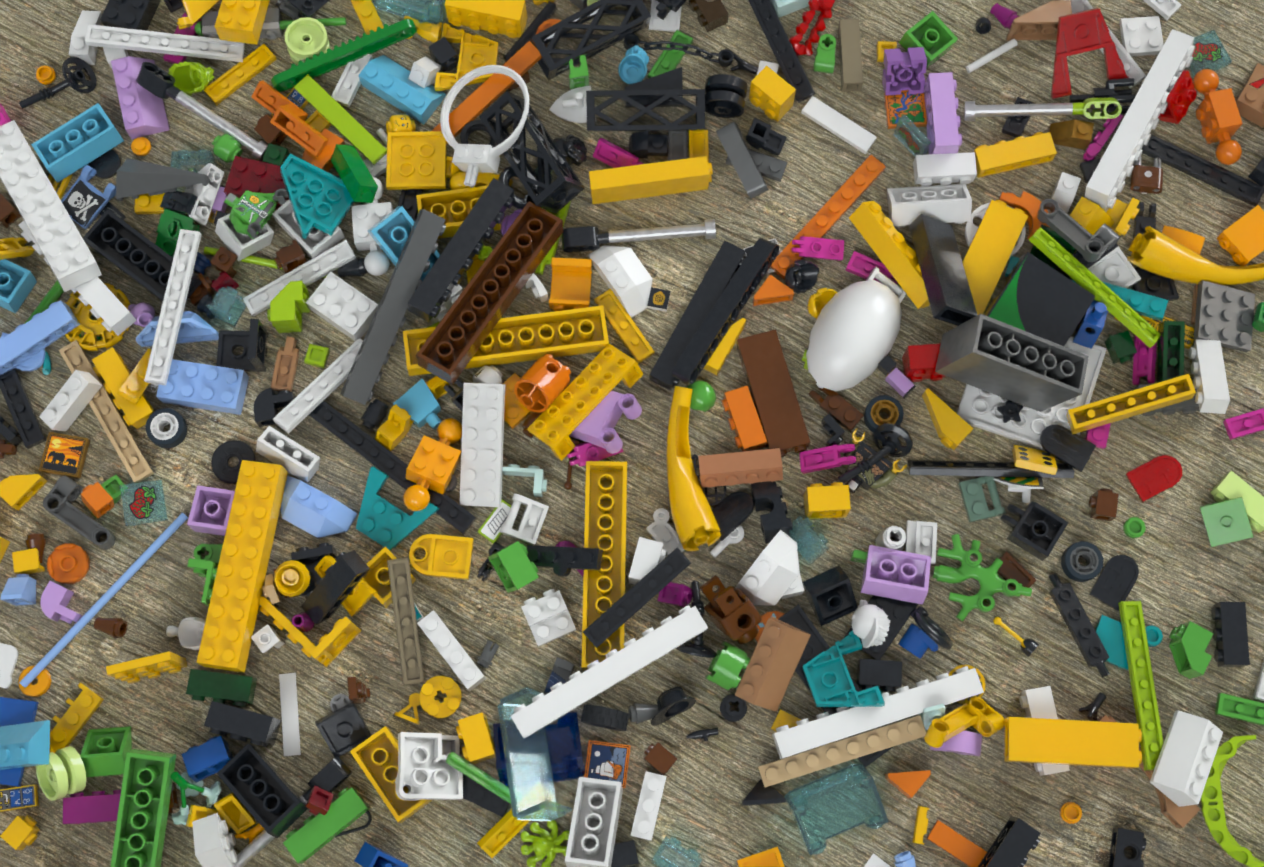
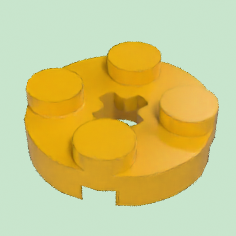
(434, 707)

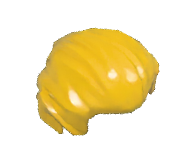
(819, 300)

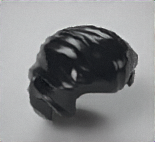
(801, 276)

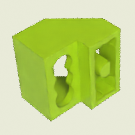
(288, 307)

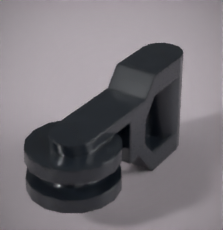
(483, 571)

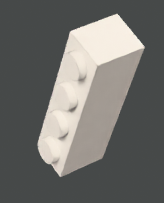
(1209, 376)
(451, 650)
(1040, 704)

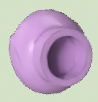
(142, 313)

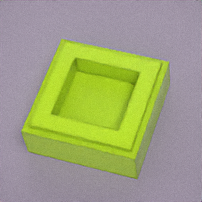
(316, 355)

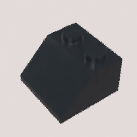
(830, 595)

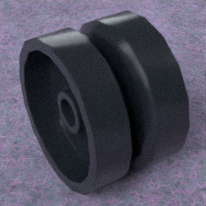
(725, 95)

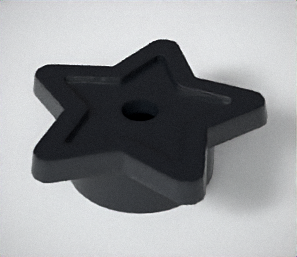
(1004, 410)

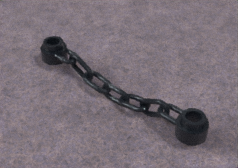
(723, 54)

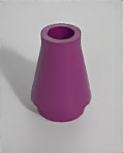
(1004, 15)
(306, 625)

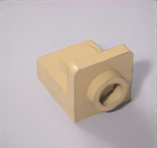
(270, 590)

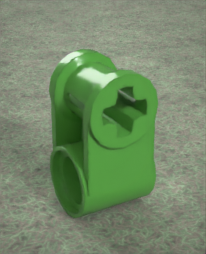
(825, 56)
(213, 550)

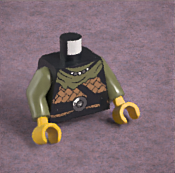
(878, 476)

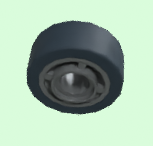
(1093, 559)

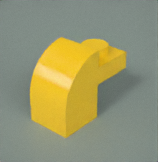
(395, 428)

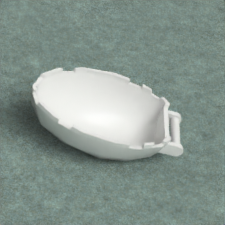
(855, 332)

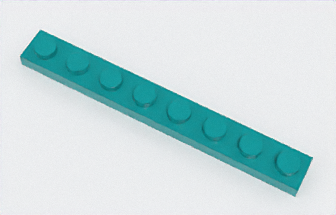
(1141, 303)

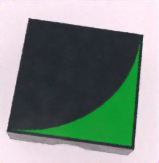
(1040, 301)

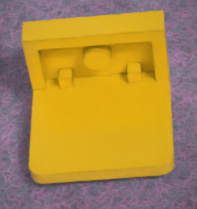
(1121, 215)

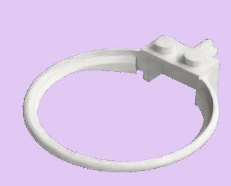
(476, 157)

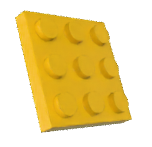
(416, 160)
(147, 666)

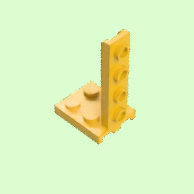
(329, 645)

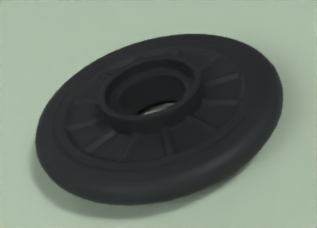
(222, 455)

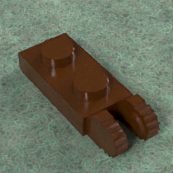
(838, 408)

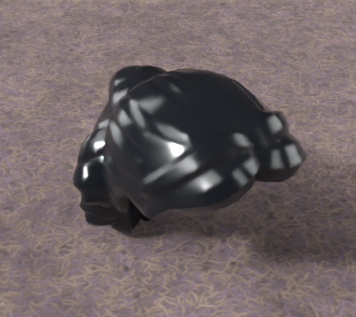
(572, 149)

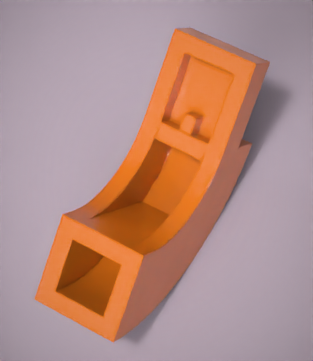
(1028, 204)

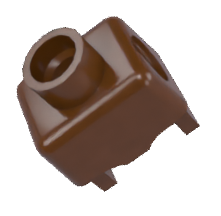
(731, 611)

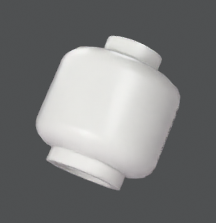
(488, 375)

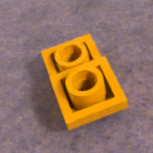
(1187, 239)

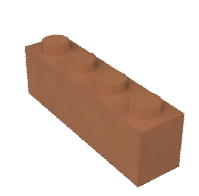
(740, 468)

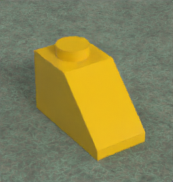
(20, 489)

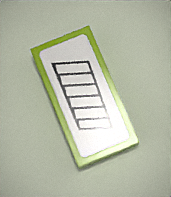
(493, 524)

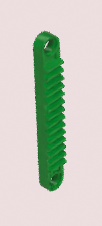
(346, 53)

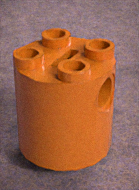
(542, 384)

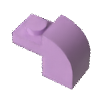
(54, 603)
(963, 743)

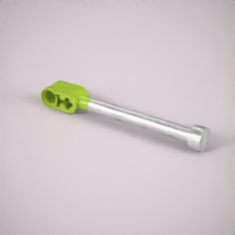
(972, 110)

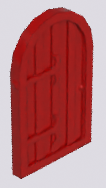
(1155, 476)

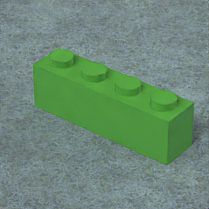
(323, 828)

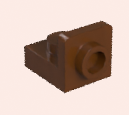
(224, 261)
(203, 289)

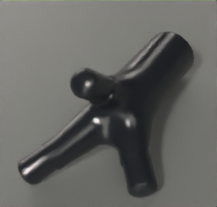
(743, 65)
(1094, 706)

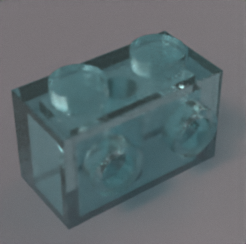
(809, 543)

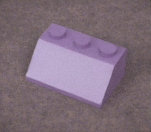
(896, 574)

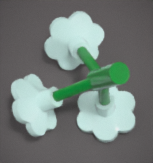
(189, 787)

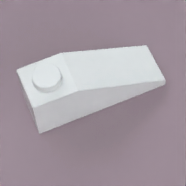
(77, 44)

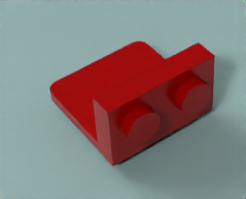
(1179, 99)

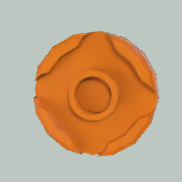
(68, 563)

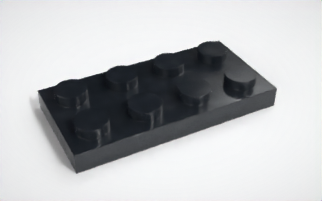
(898, 614)

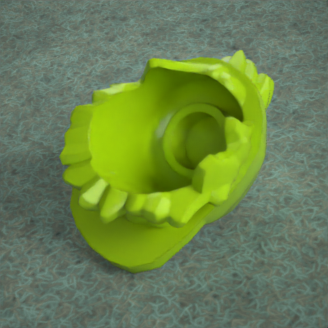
(191, 76)

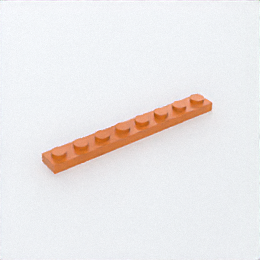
(831, 211)

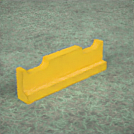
(920, 825)

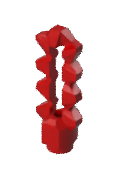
(822, 6)

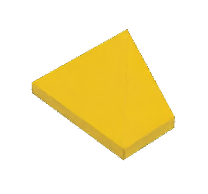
(235, 813)

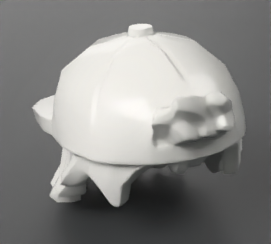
(870, 624)

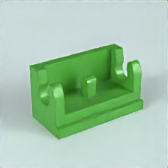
(578, 75)

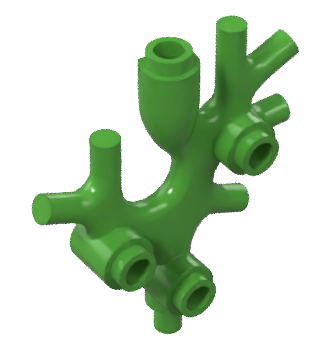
(988, 578)

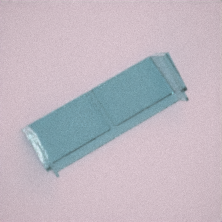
(528, 765)

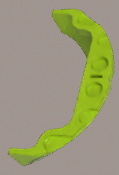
(1213, 804)

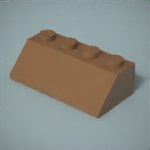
(772, 664)

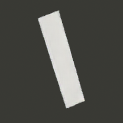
(289, 714)

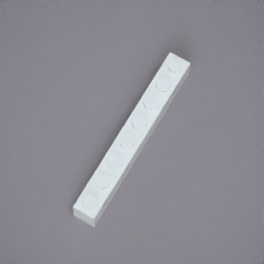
(96, 293)

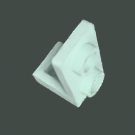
(540, 483)
(932, 713)

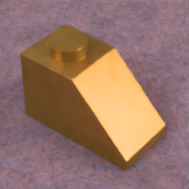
(1072, 133)

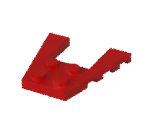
(1081, 34)

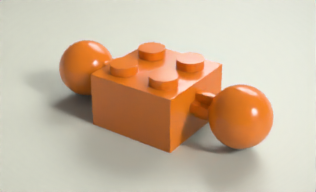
(1218, 116)

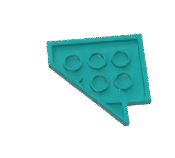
(315, 196)

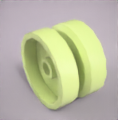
(305, 38)
(62, 774)

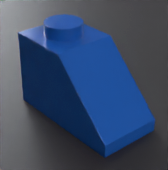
(374, 857)

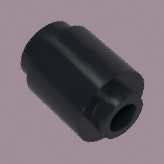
(374, 414)

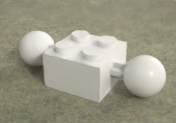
(363, 219)

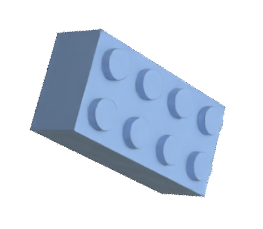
(204, 387)

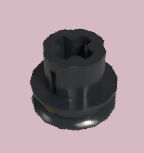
(733, 716)

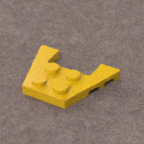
(474, 53)

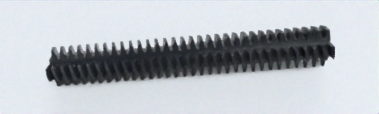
(531, 30)

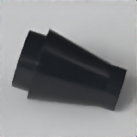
(353, 268)

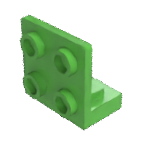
(207, 570)

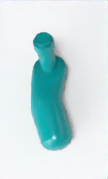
(46, 365)

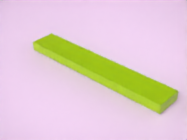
(340, 119)

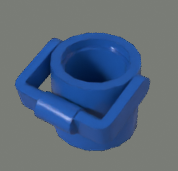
(917, 641)

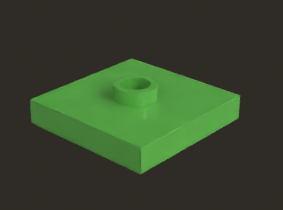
(1226, 521)

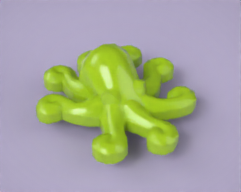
(545, 845)

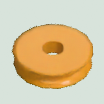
(42, 685)

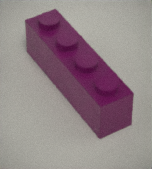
(91, 809)

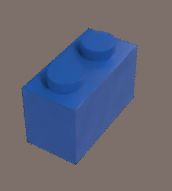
(207, 758)

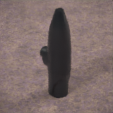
(703, 734)

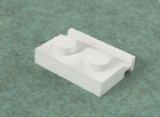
(921, 538)

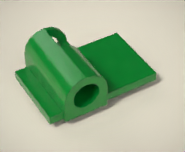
(167, 236)

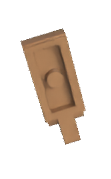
(285, 366)

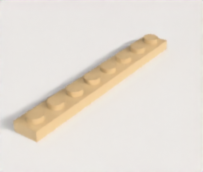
(109, 417)
(842, 751)

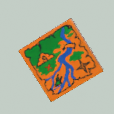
(905, 104)

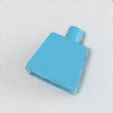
(420, 405)

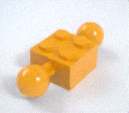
(433, 465)

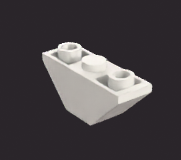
(205, 194)

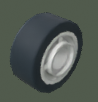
(174, 435)

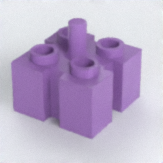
(904, 71)

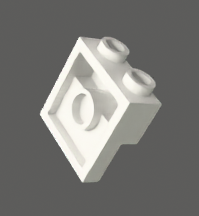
(548, 617)

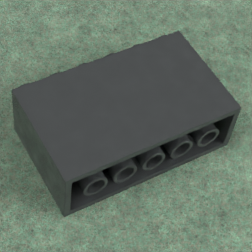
(1011, 363)

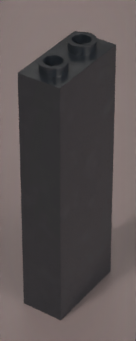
(942, 270)

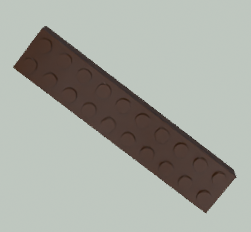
(489, 293)

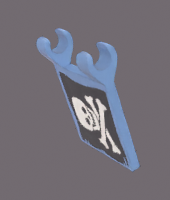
(84, 200)

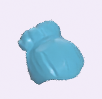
(634, 65)

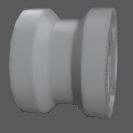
(338, 701)

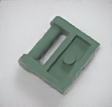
(975, 500)

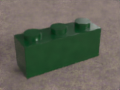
(1170, 350)
(221, 687)

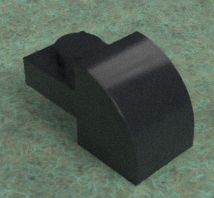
(762, 136)
(644, 144)

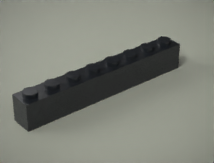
(461, 250)
(710, 289)

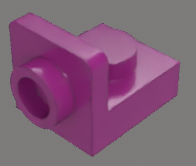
(675, 594)

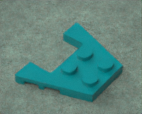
(384, 520)
(831, 680)

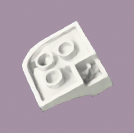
(425, 769)

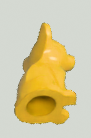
(427, 30)

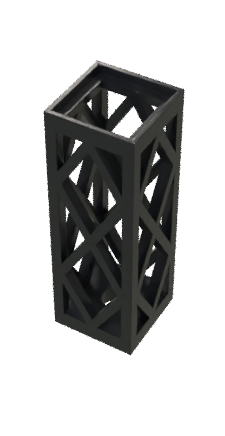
(555, 66)
(675, 94)
(547, 195)

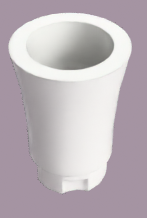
(883, 538)

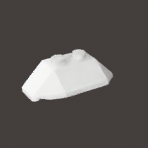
(624, 276)
(772, 571)

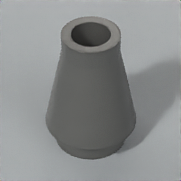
(642, 712)

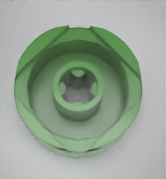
(727, 666)

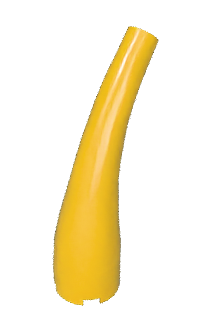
(1172, 260)
(688, 503)

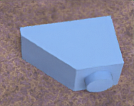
(20, 590)

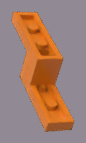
(289, 118)

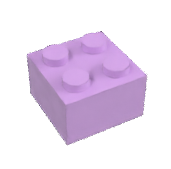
(210, 510)

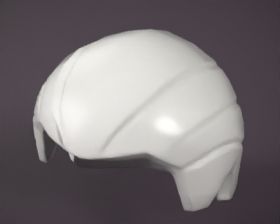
(188, 632)

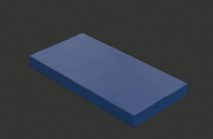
(12, 713)

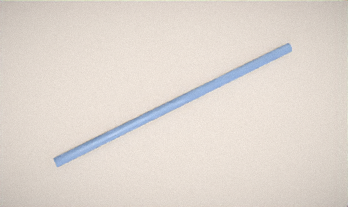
(103, 600)

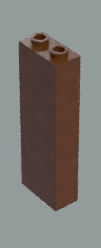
(773, 392)

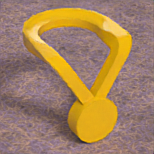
(414, 702)

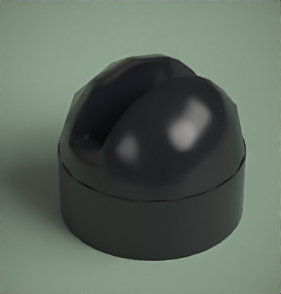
(985, 27)

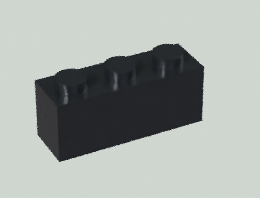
(1230, 634)

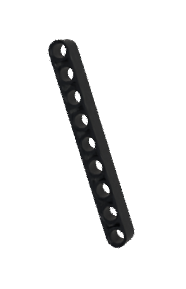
(725, 311)

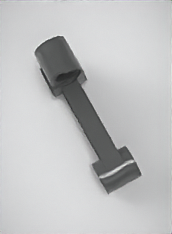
(1075, 234)
(66, 492)

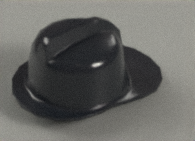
(670, 704)

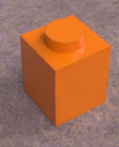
(97, 499)

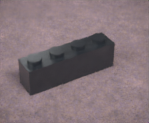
(334, 586)

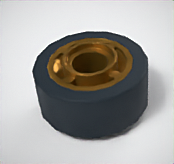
(883, 404)

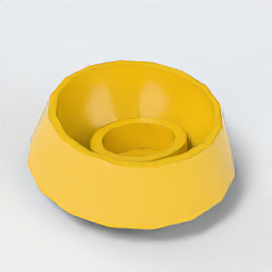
(291, 578)

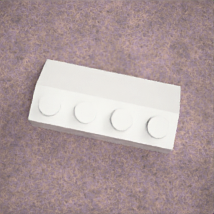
(939, 202)
(1186, 758)

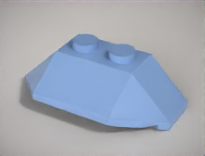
(192, 329)
(314, 510)

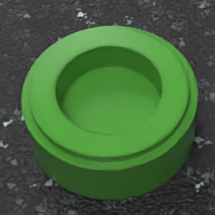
(1134, 527)

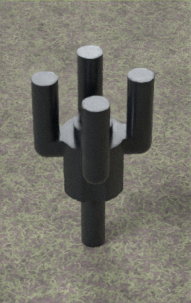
(1122, 96)

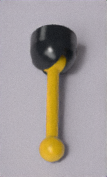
(1027, 645)

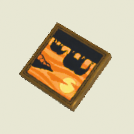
(64, 455)

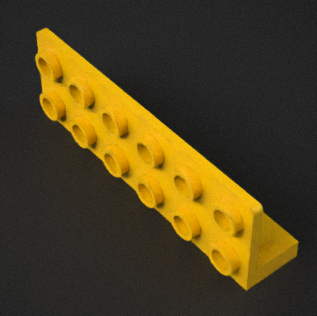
(582, 397)

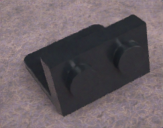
(311, 558)

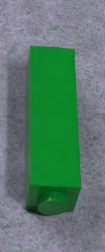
(354, 173)

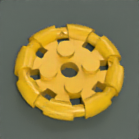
(93, 327)

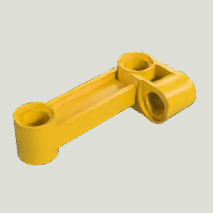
(973, 713)

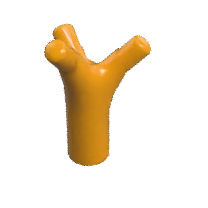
(251, 834)

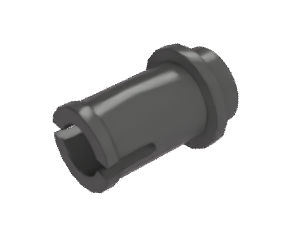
(486, 656)

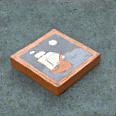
(607, 761)

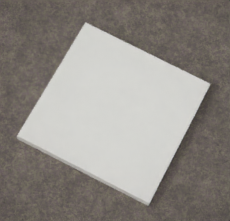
(980, 407)

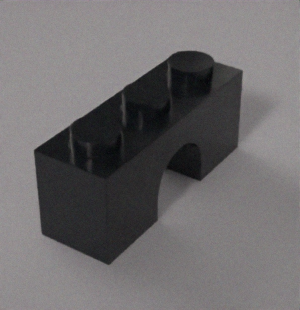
(768, 498)

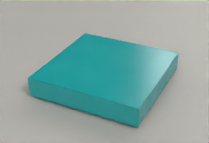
(1112, 638)

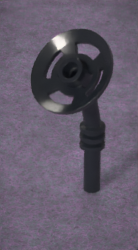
(72, 80)
(889, 446)
(697, 645)

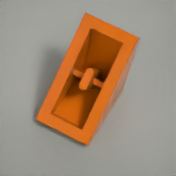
(772, 292)
(908, 782)

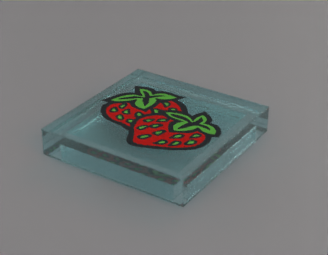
(1209, 53)
(911, 137)
(143, 502)

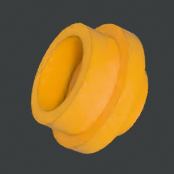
(45, 75)
(141, 146)
(1070, 812)

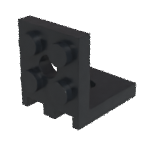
(254, 348)

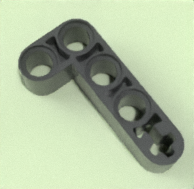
(742, 159)

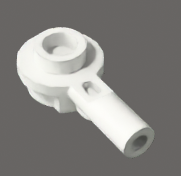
(733, 538)

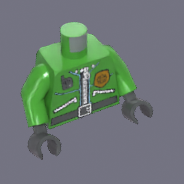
(253, 210)

